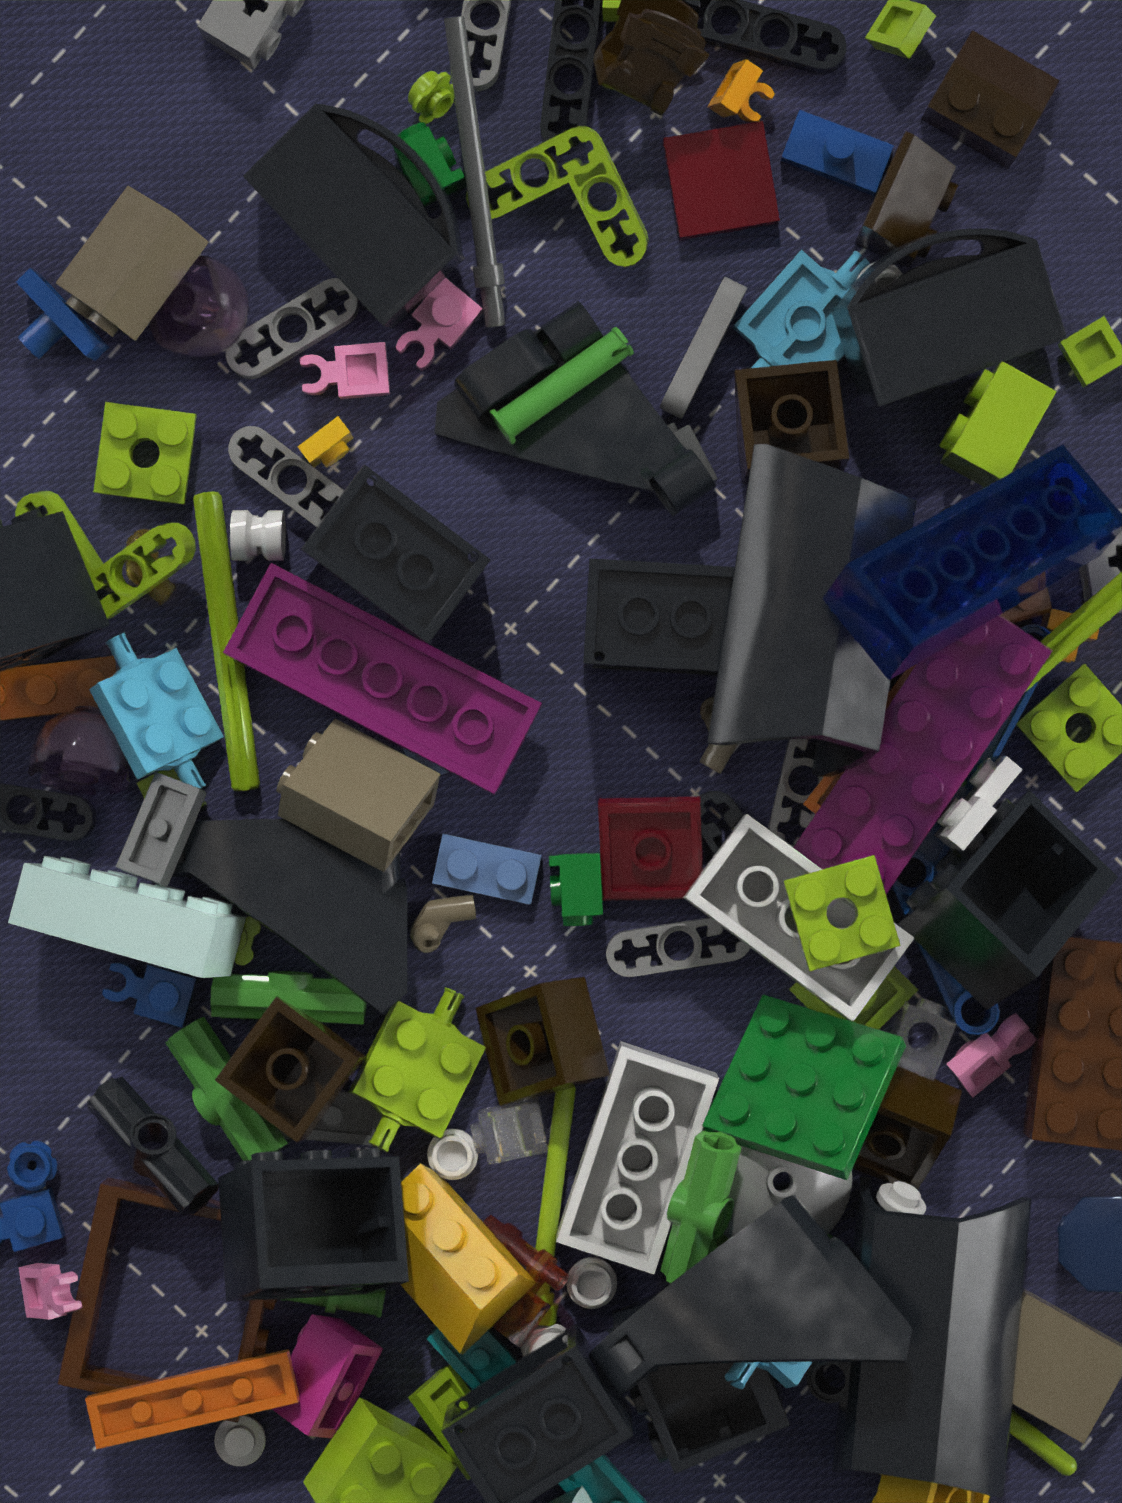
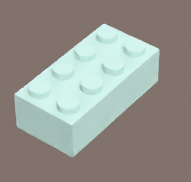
(128, 920)

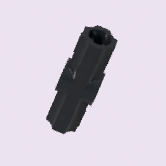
(170, 1167)

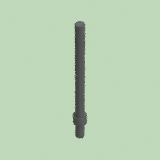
(488, 273)

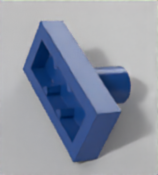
(836, 153)
(55, 321)

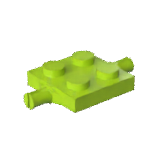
(417, 1069)

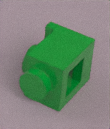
(437, 156)
(577, 887)

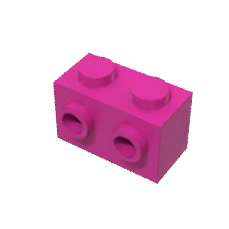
(330, 1373)

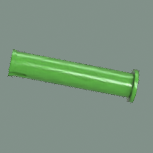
(561, 384)

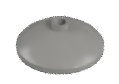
(754, 1190)

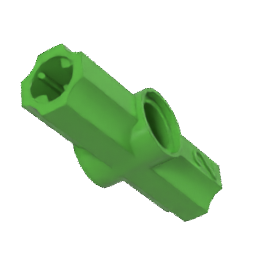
(251, 995)
(202, 1060)
(701, 1203)

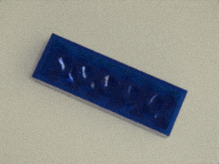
(973, 561)

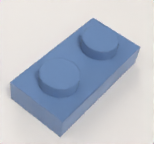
(486, 869)

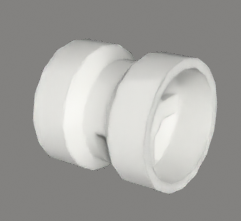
(257, 535)

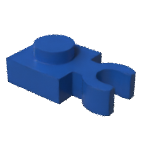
(159, 994)
(31, 1219)

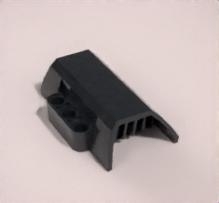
(784, 652)
(951, 1401)

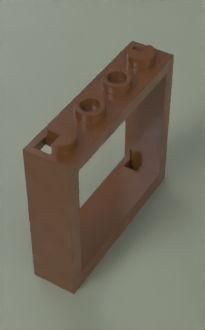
(75, 1367)

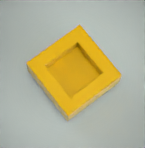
(327, 444)

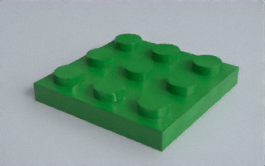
(805, 1086)

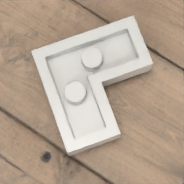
(967, 816)

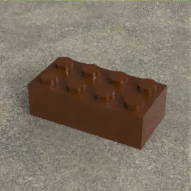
(1078, 1048)

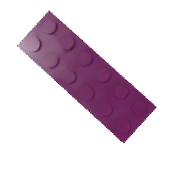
(383, 678)
(926, 750)

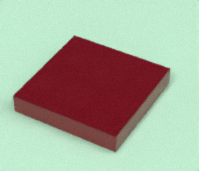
(721, 180)
(649, 847)

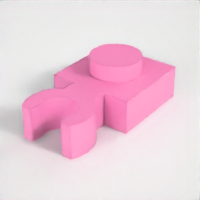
(443, 317)
(357, 371)
(987, 1057)
(47, 1291)

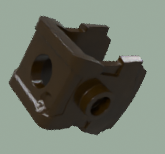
(650, 51)

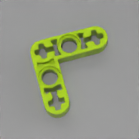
(580, 178)
(139, 551)

